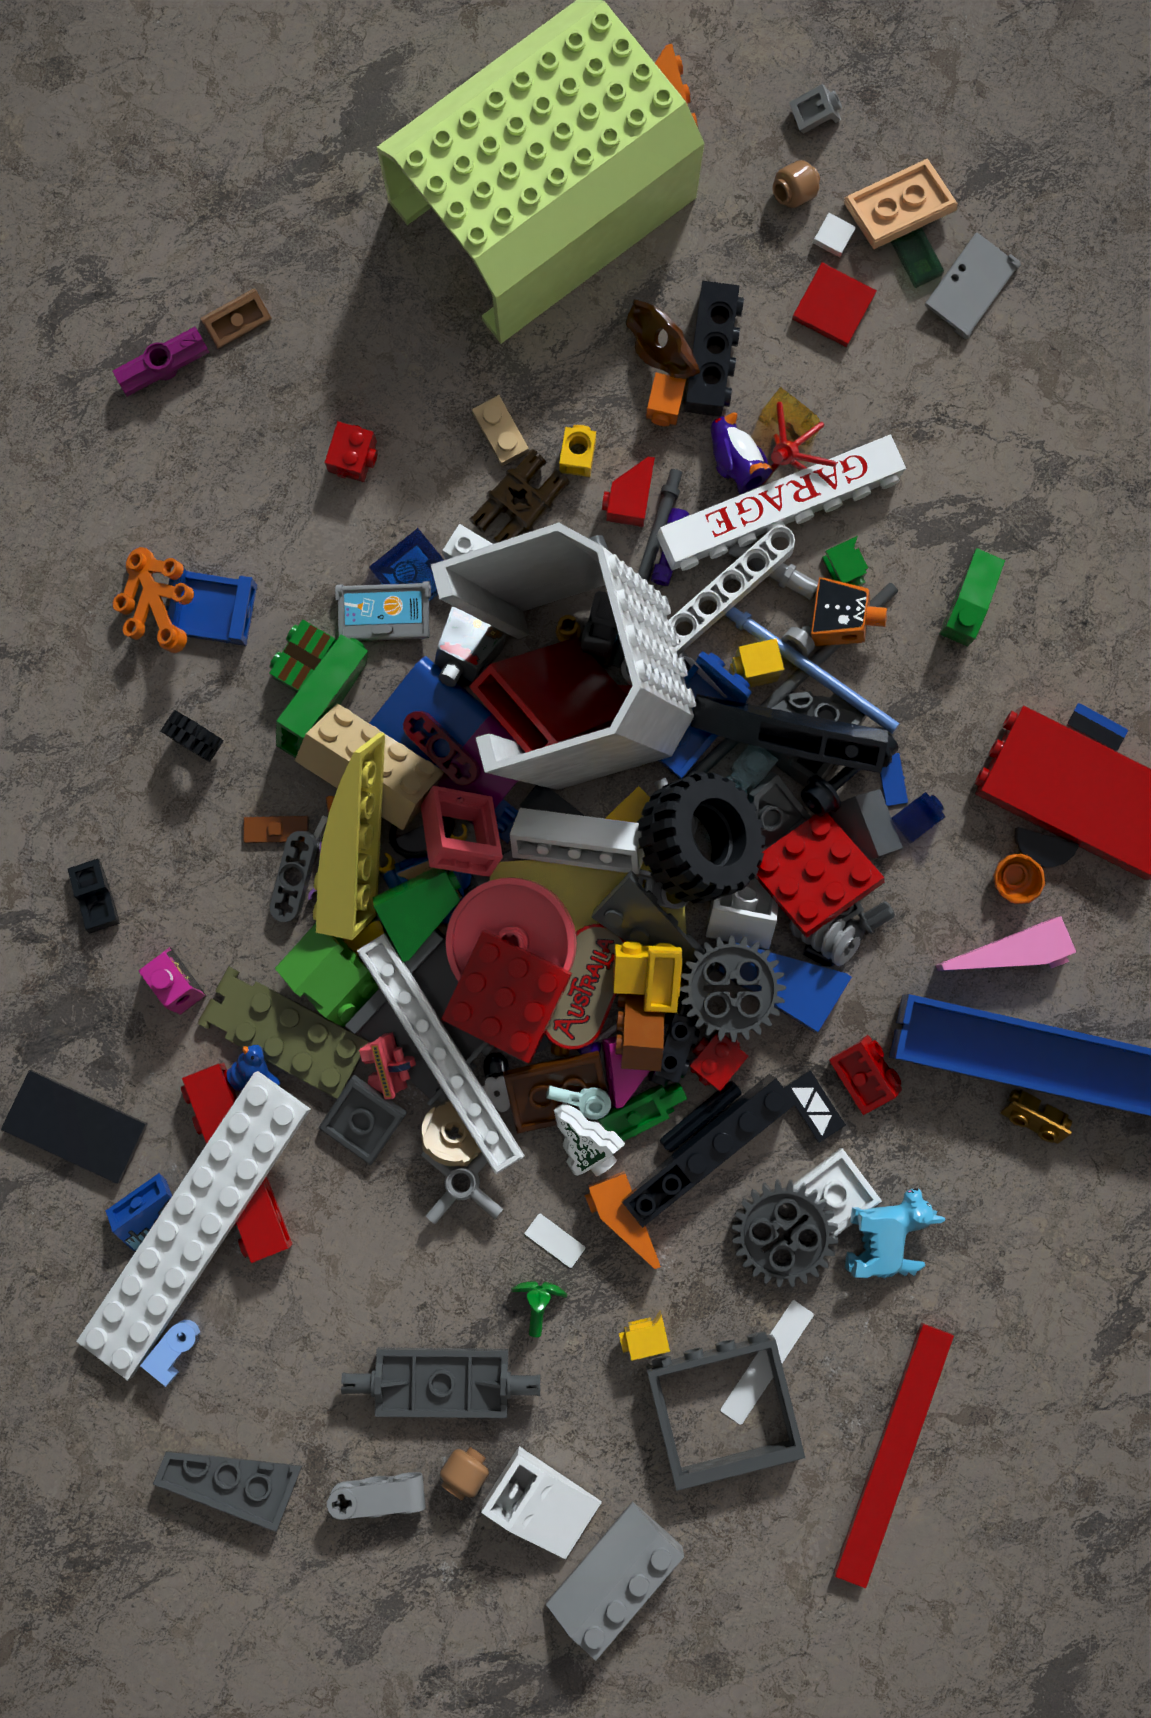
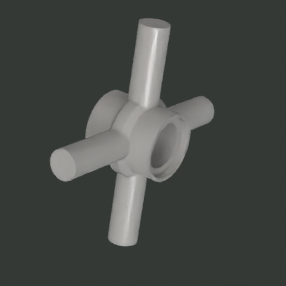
(453, 1193)

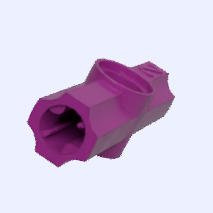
(142, 370)

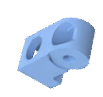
(169, 1349)

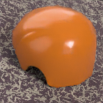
(1019, 878)

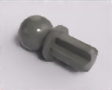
(871, 919)

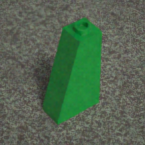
(320, 692)

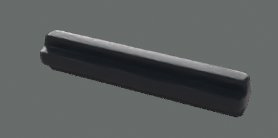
(700, 1116)

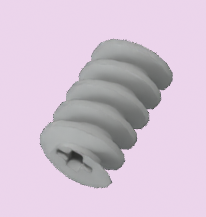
(832, 941)

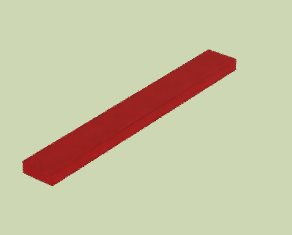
(893, 1455)

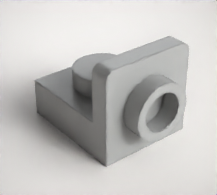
(816, 108)

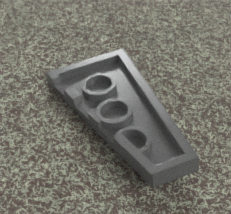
(637, 917)
(233, 1485)

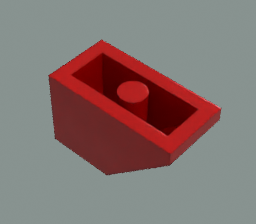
(630, 495)

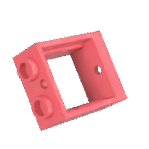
(456, 854)

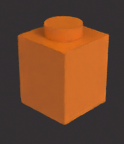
(665, 399)

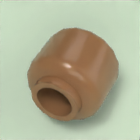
(796, 184)
(464, 1473)

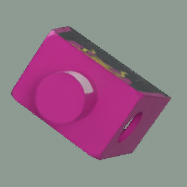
(171, 982)

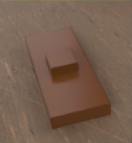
(273, 828)

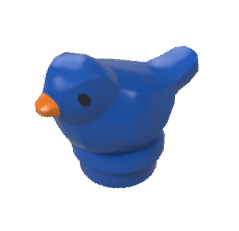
(247, 1063)

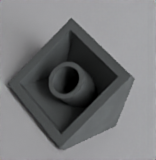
(868, 824)

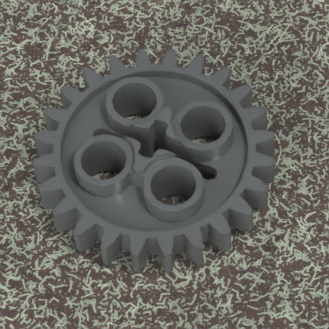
(731, 958)
(804, 1255)

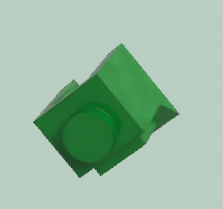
(846, 563)

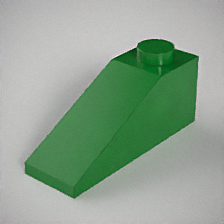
(972, 598)

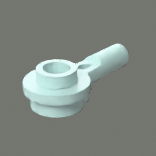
(592, 1102)

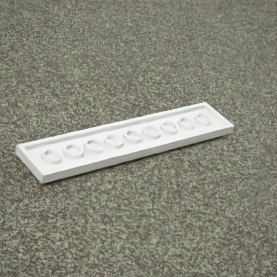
(193, 1225)

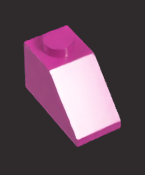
(620, 1081)

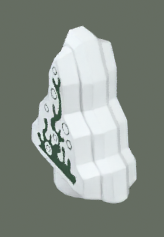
(586, 1142)

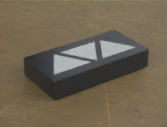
(814, 1106)

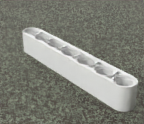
(724, 600)

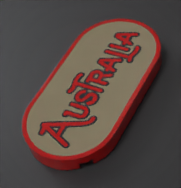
(589, 991)

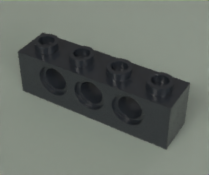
(714, 300)

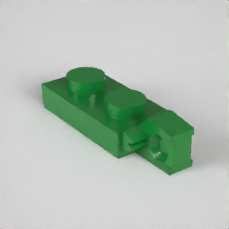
(643, 1111)

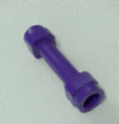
(662, 571)

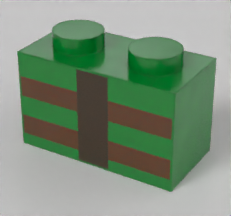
(301, 655)

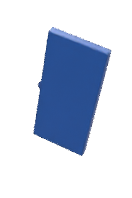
(893, 782)

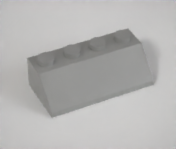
(615, 1580)

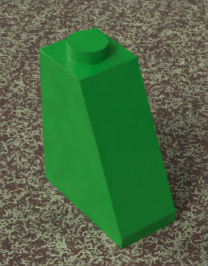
(417, 908)

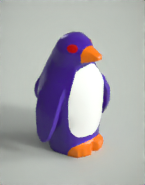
(738, 454)

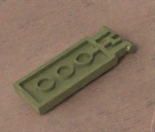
(286, 1031)

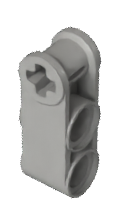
(378, 1496)

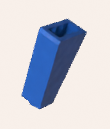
(809, 988)

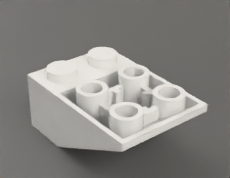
(539, 1504)

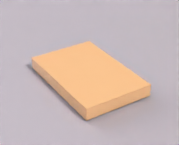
(900, 203)

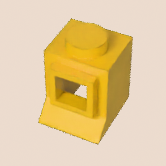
(645, 1338)

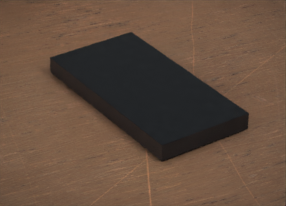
(74, 1126)

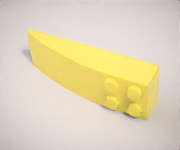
(351, 846)

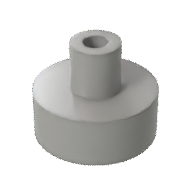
(800, 639)

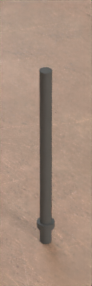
(670, 492)

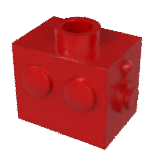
(351, 452)
(717, 1060)

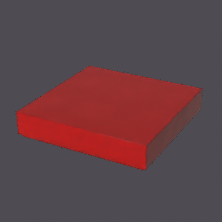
(834, 304)

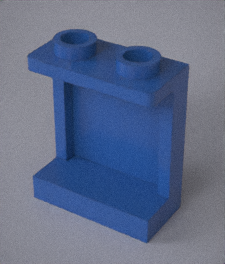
(218, 609)

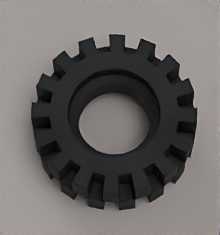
(192, 735)

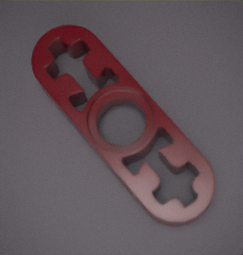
(431, 725)

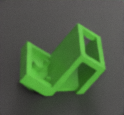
(328, 976)

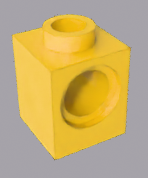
(577, 463)

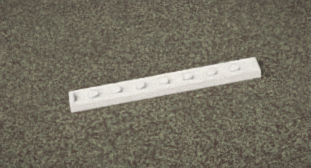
(440, 1053)

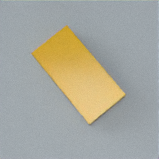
(662, 979)

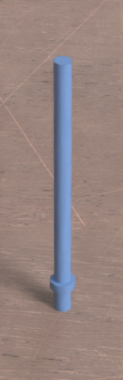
(744, 621)

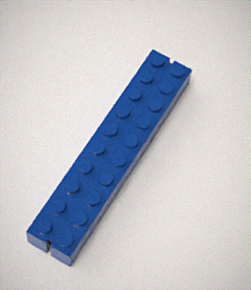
(1023, 1054)

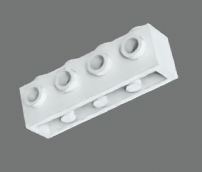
(576, 840)

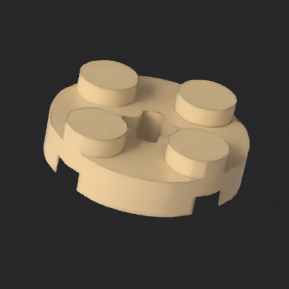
(438, 1145)

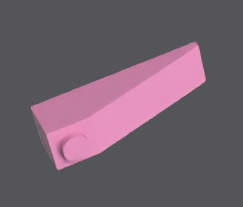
(1033, 946)

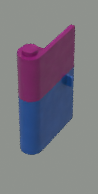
(457, 713)

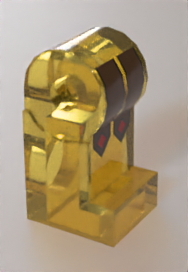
(796, 415)

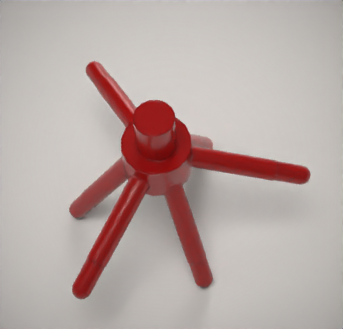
(787, 451)

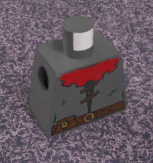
(466, 647)

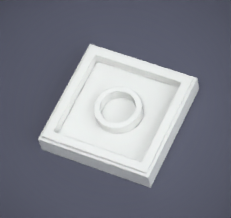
(842, 1186)

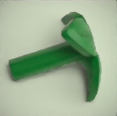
(538, 1300)

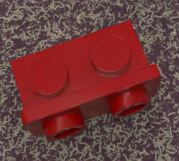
(867, 1074)

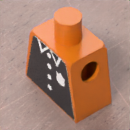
(843, 613)

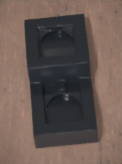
(94, 895)

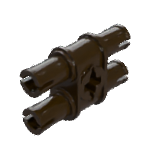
(517, 485)

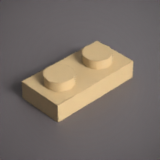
(500, 430)

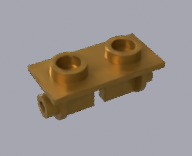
(1050, 1124)

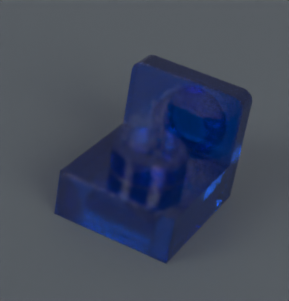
(919, 816)

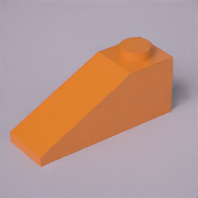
(607, 1199)

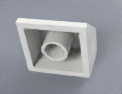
(743, 914)

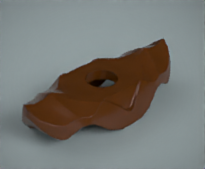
(676, 356)

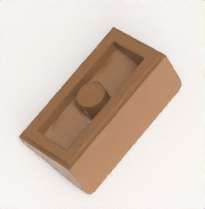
(236, 318)

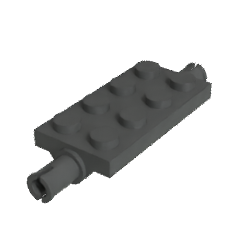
(441, 1383)

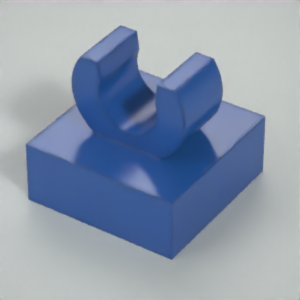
(505, 820)

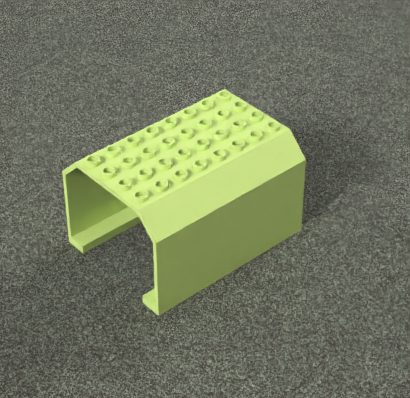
(549, 160)

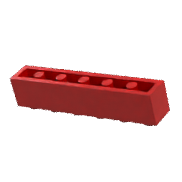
(261, 1222)

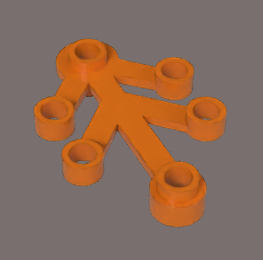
(140, 567)

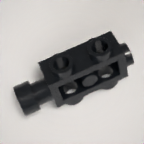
(677, 1044)

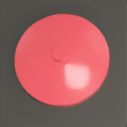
(516, 912)

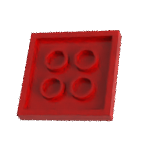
(816, 873)
(506, 996)

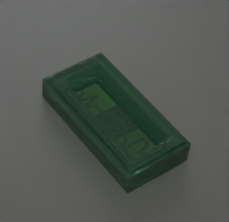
(918, 257)

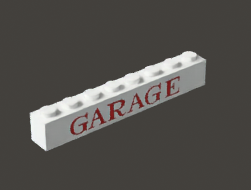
(781, 503)

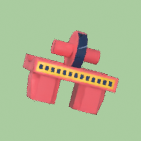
(389, 1063)

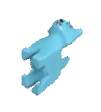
(885, 1236)

